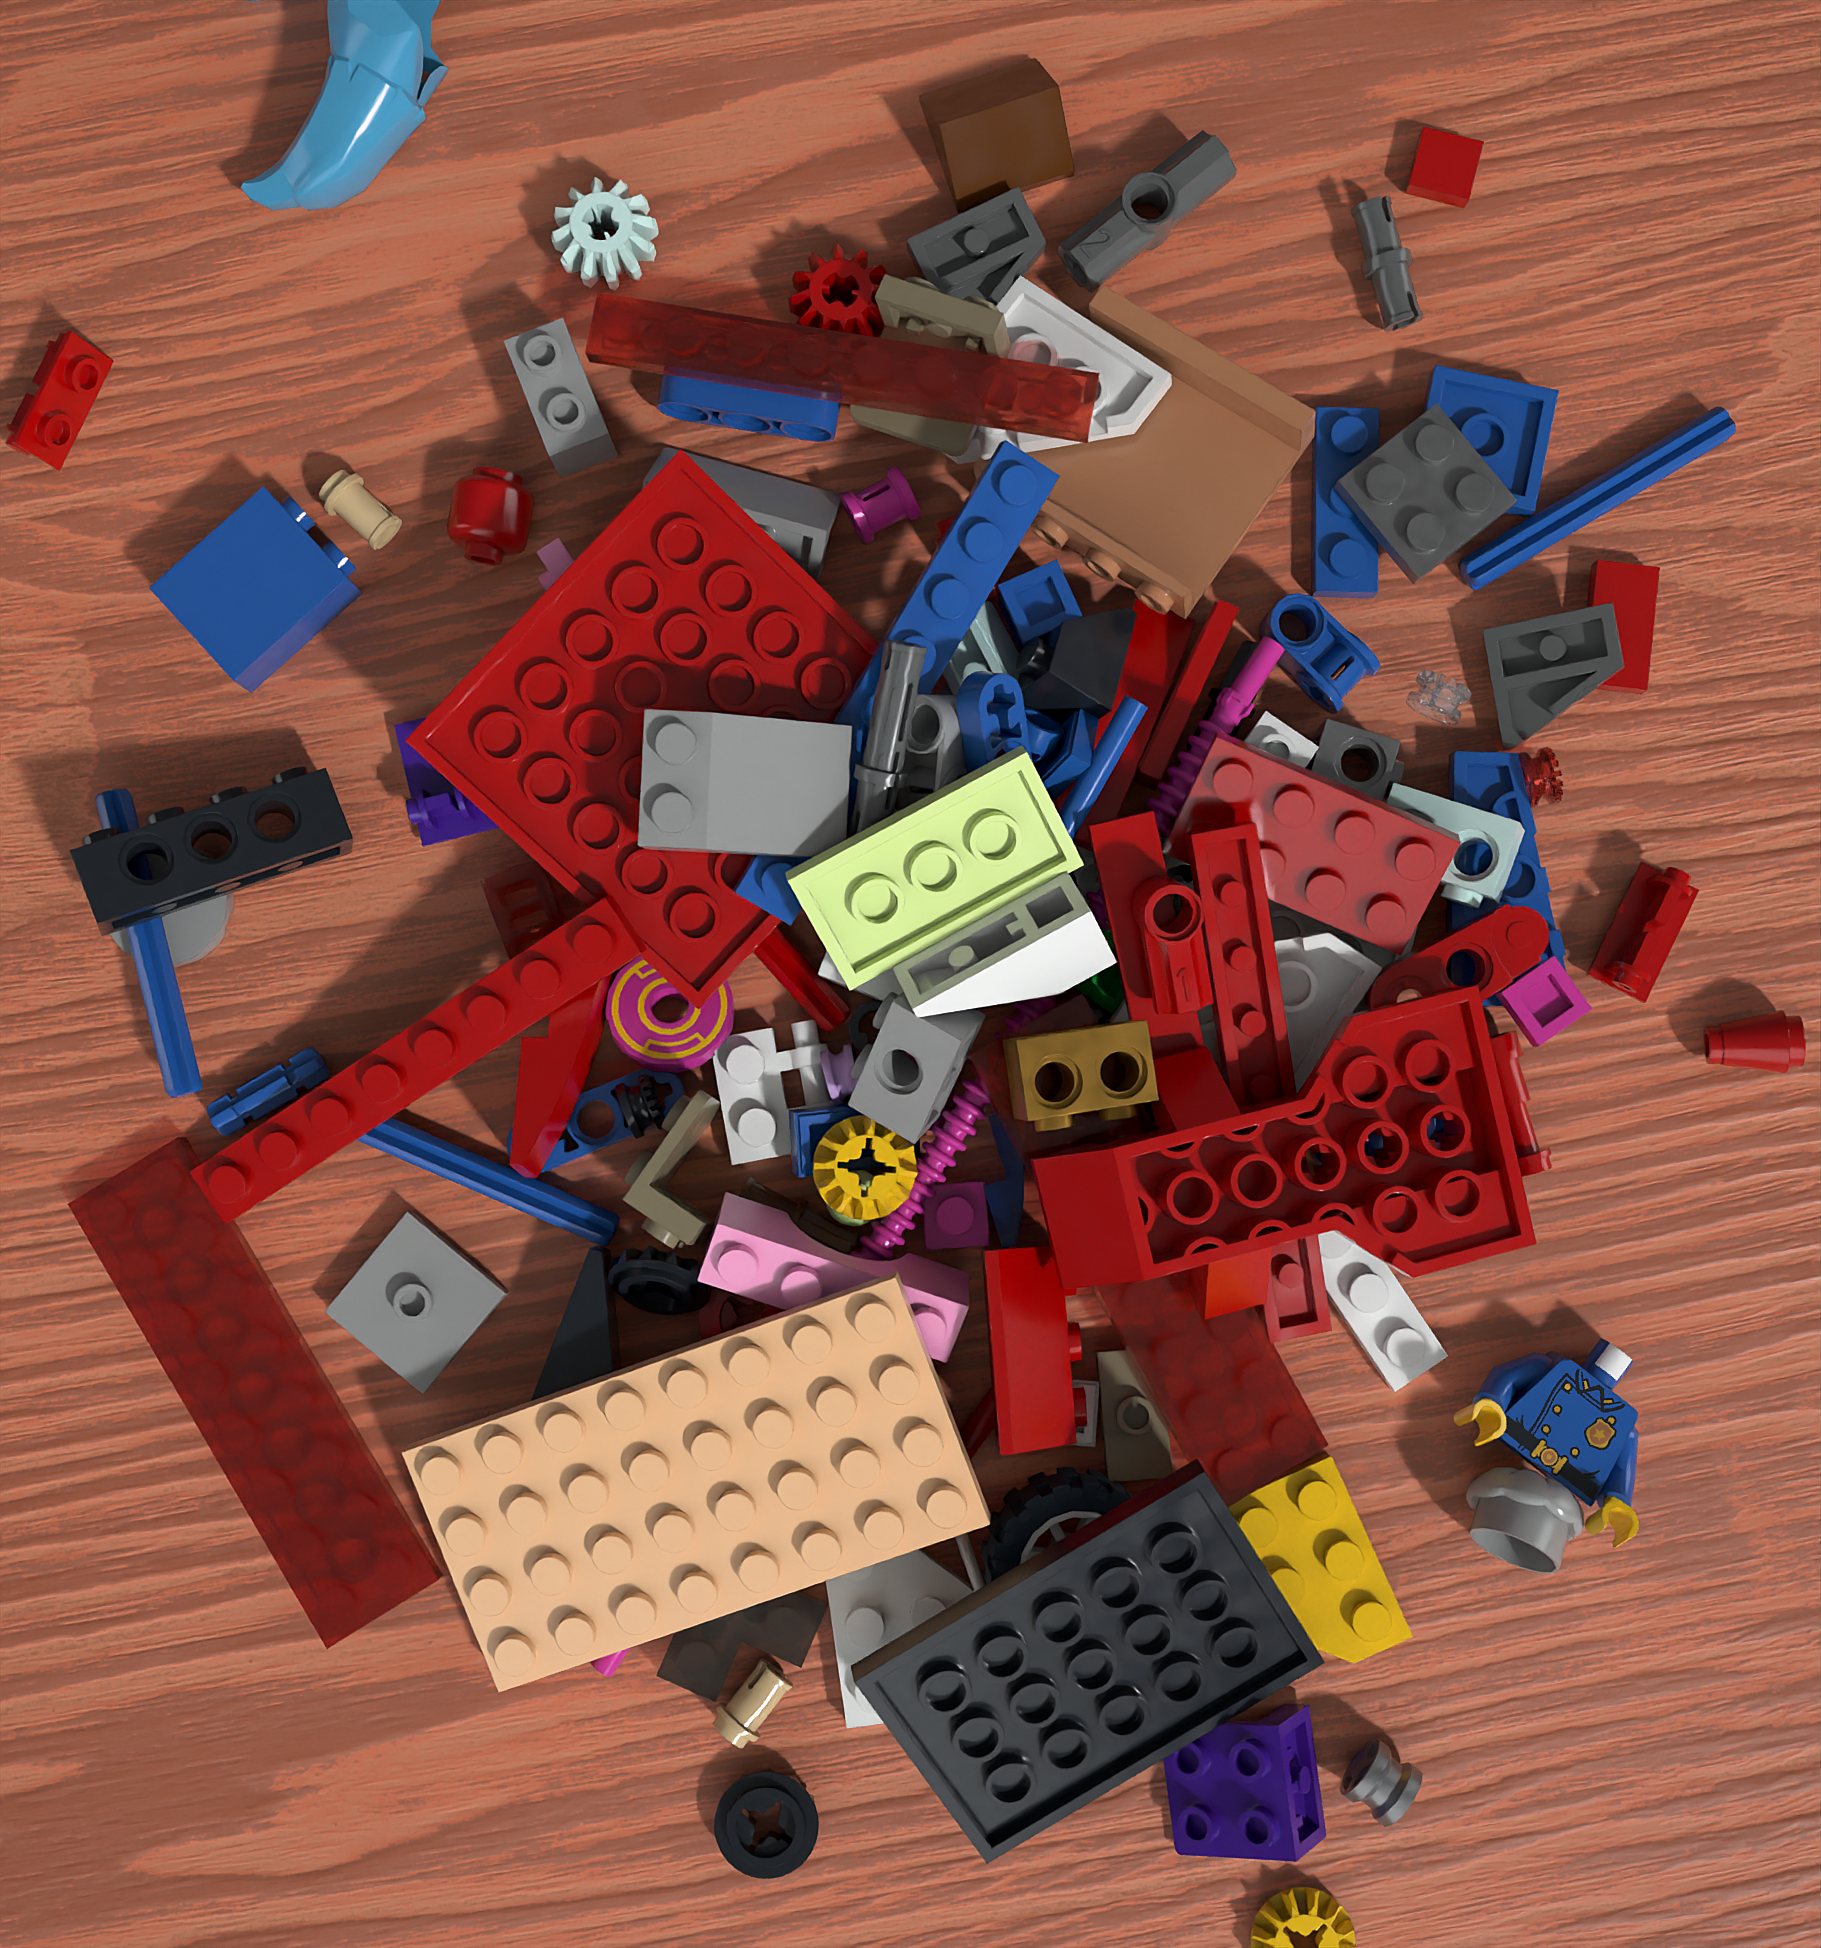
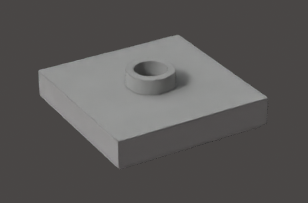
(416, 1302)

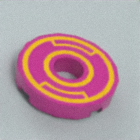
(659, 1044)

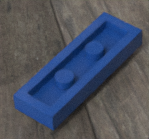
(1341, 546)

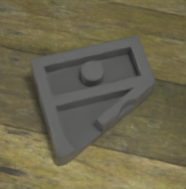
(980, 249)
(1549, 666)

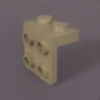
(923, 315)
(668, 1215)

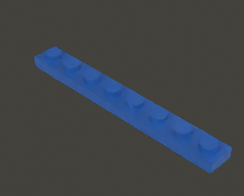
(932, 616)

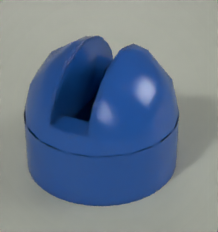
(1043, 733)

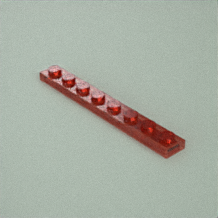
(842, 367)

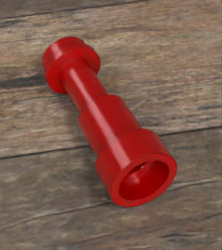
(1515, 1093)

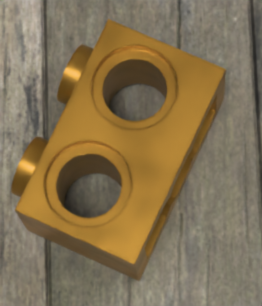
(1079, 1059)

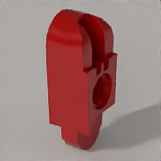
(1498, 942)

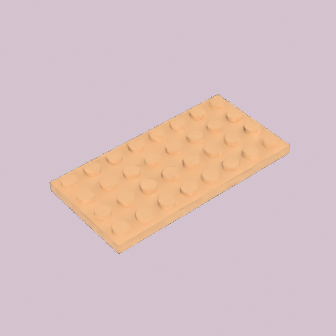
(698, 1483)

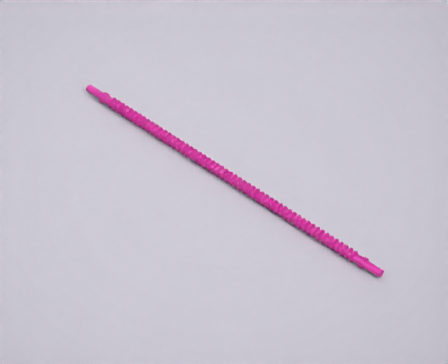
(1231, 707)

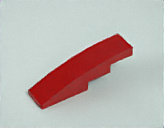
(1146, 677)
(553, 1076)

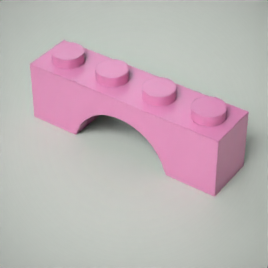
(774, 1262)

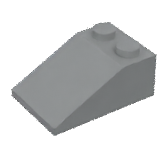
(743, 784)

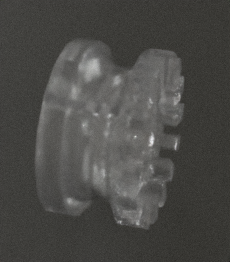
(1438, 698)

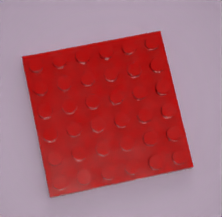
(660, 612)

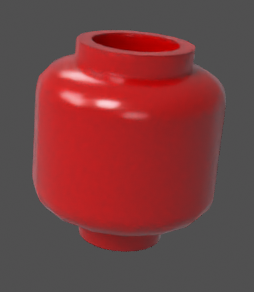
(490, 515)

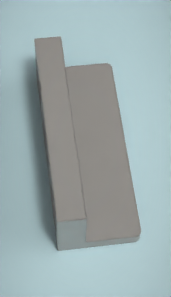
(788, 511)

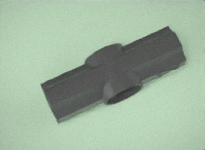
(1172, 187)

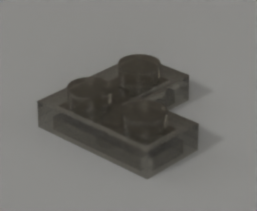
(704, 1653)

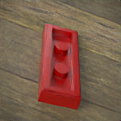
(1185, 694)

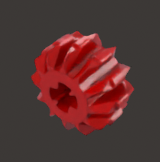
(843, 278)

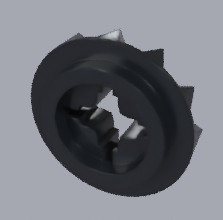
(658, 1281)
(775, 1853)

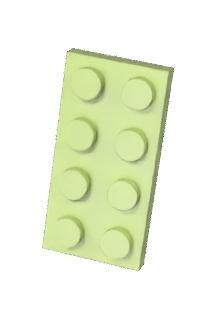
(934, 867)

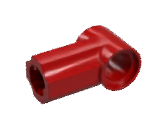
(1175, 950)

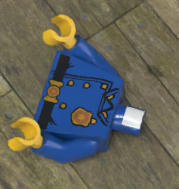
(1567, 1427)

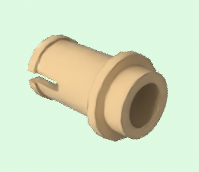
(359, 508)
(751, 1704)

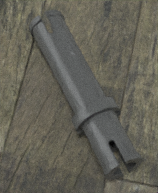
(889, 727)

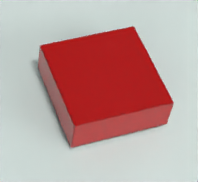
(1444, 167)

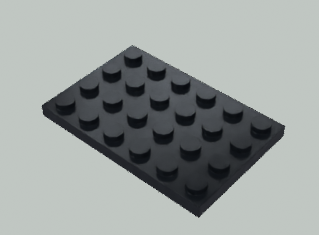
(1088, 1662)

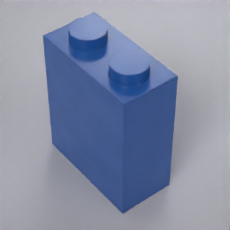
(258, 588)

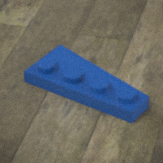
(1498, 786)

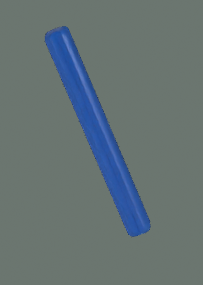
(1596, 497)
(155, 968)
(494, 1180)

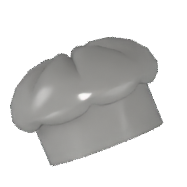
(1523, 1517)

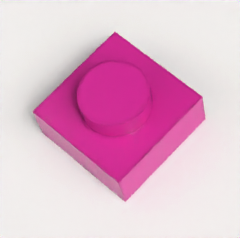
(1543, 1001)
(956, 1216)

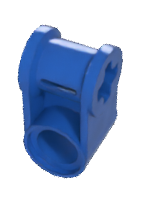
(1321, 653)

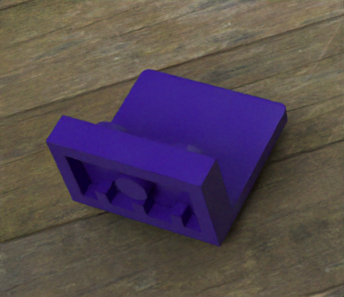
(1248, 1789)

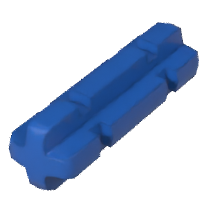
(268, 1091)

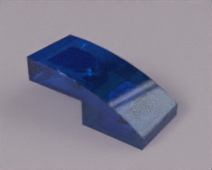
(1007, 1194)

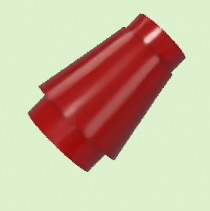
(1757, 1042)

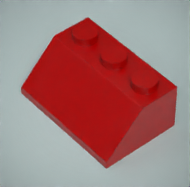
(1031, 1351)

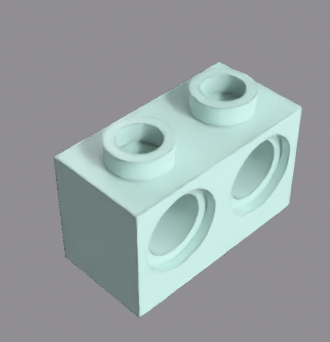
(1473, 827)

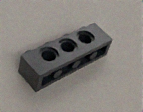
(189, 879)

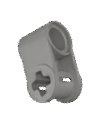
(933, 749)

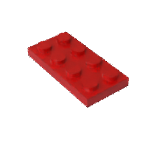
(1320, 841)

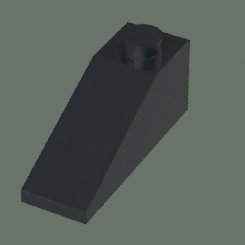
(588, 1332)

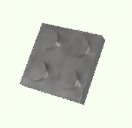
(1425, 493)

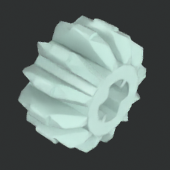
(595, 214)

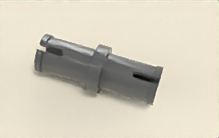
(1386, 263)

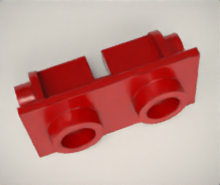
(67, 389)
(1643, 930)

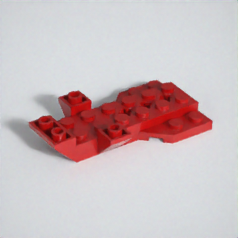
(1230, 1181)

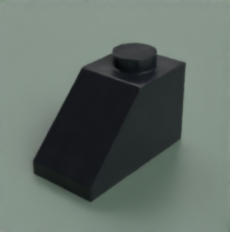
(1076, 665)

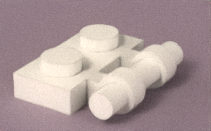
(754, 1091)

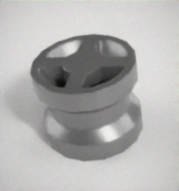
(1381, 1782)

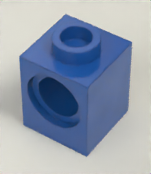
(1037, 602)

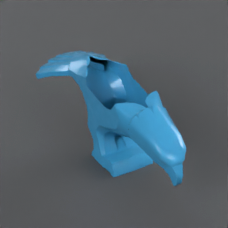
(363, 108)

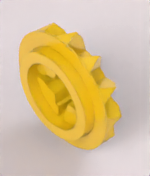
(842, 1188)
(1302, 1911)

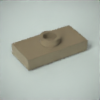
(1132, 1425)

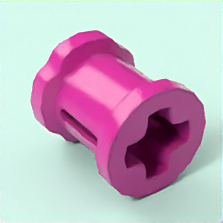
(880, 505)

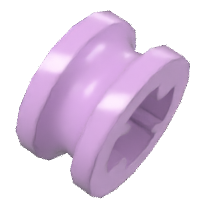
(837, 1073)

